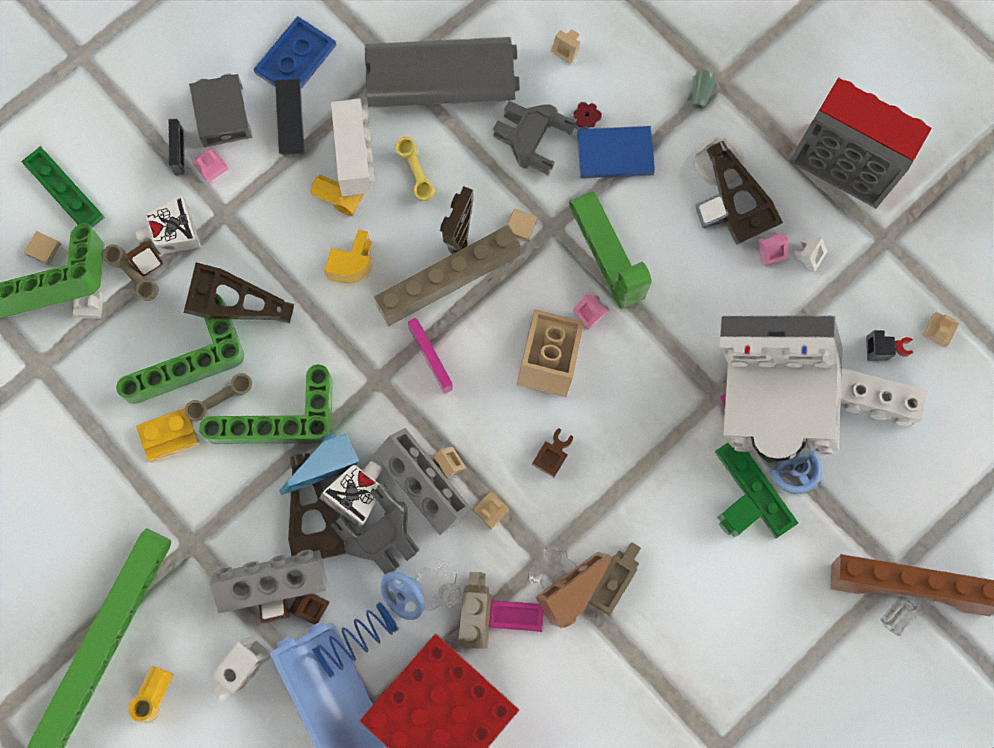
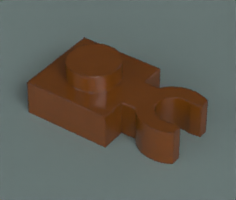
(551, 456)

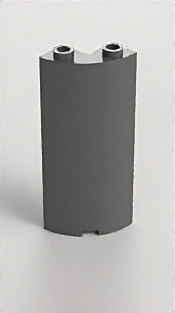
(440, 71)

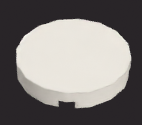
(704, 165)

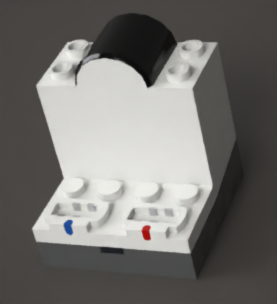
(782, 386)

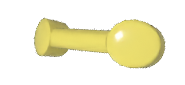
(408, 150)

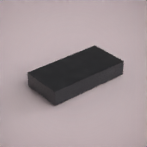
(176, 147)

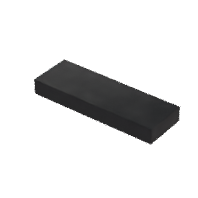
(289, 116)

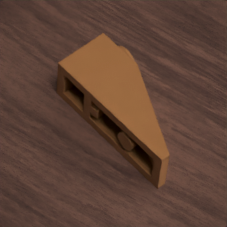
(571, 593)

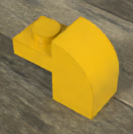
(353, 265)

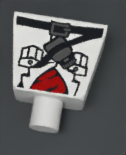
(170, 228)
(351, 493)
(240, 667)

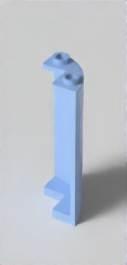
(326, 704)

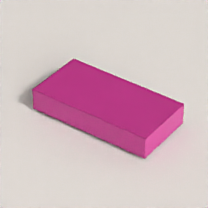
(516, 616)

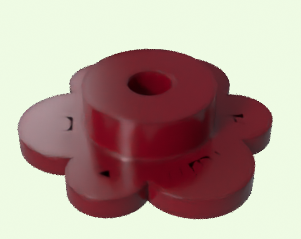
(590, 110)

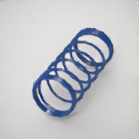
(389, 627)

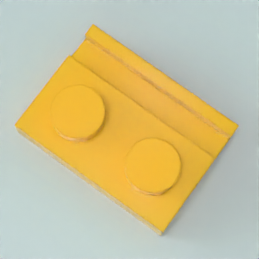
(167, 435)

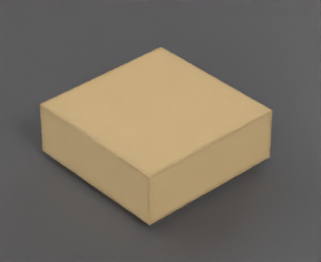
(522, 224)
(42, 248)

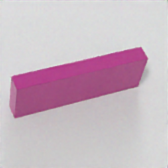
(430, 355)

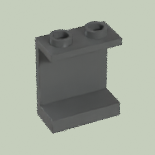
(220, 110)

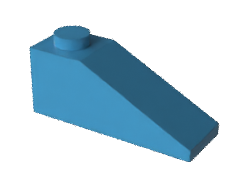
(328, 460)

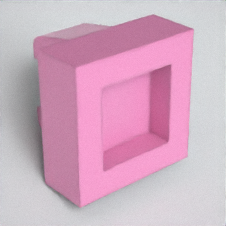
(210, 165)
(773, 248)
(590, 310)

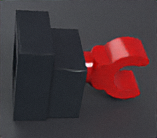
(885, 347)

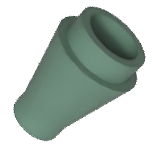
(702, 87)

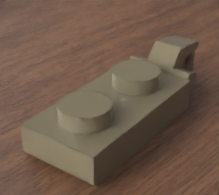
(615, 579)
(475, 613)

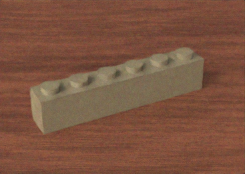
(448, 275)

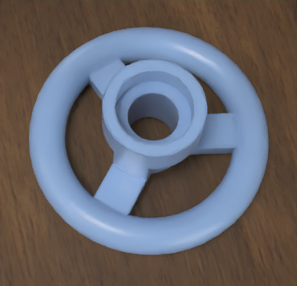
(807, 484)
(404, 592)

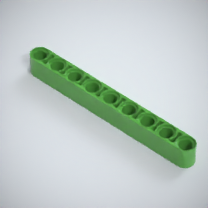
(101, 641)

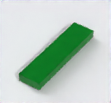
(62, 188)
(758, 489)

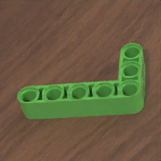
(625, 281)
(61, 284)
(190, 360)
(279, 423)

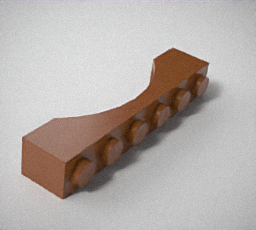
(874, 576)

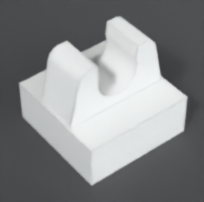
(813, 252)
(88, 306)

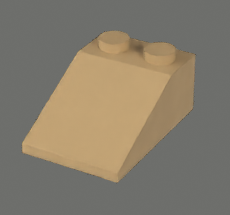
(550, 353)

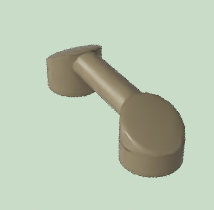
(117, 258)
(197, 410)

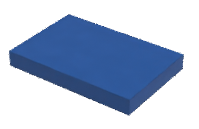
(295, 54)
(615, 152)

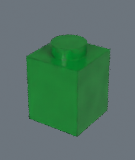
(739, 516)

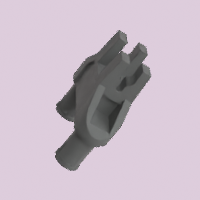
(530, 129)
(386, 532)

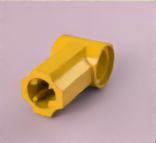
(329, 191)
(151, 691)

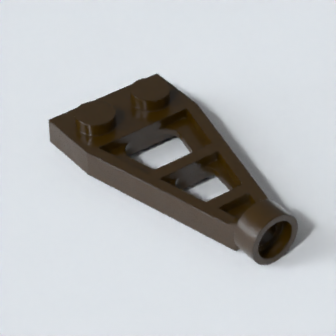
(755, 221)
(456, 227)
(203, 291)
(327, 540)

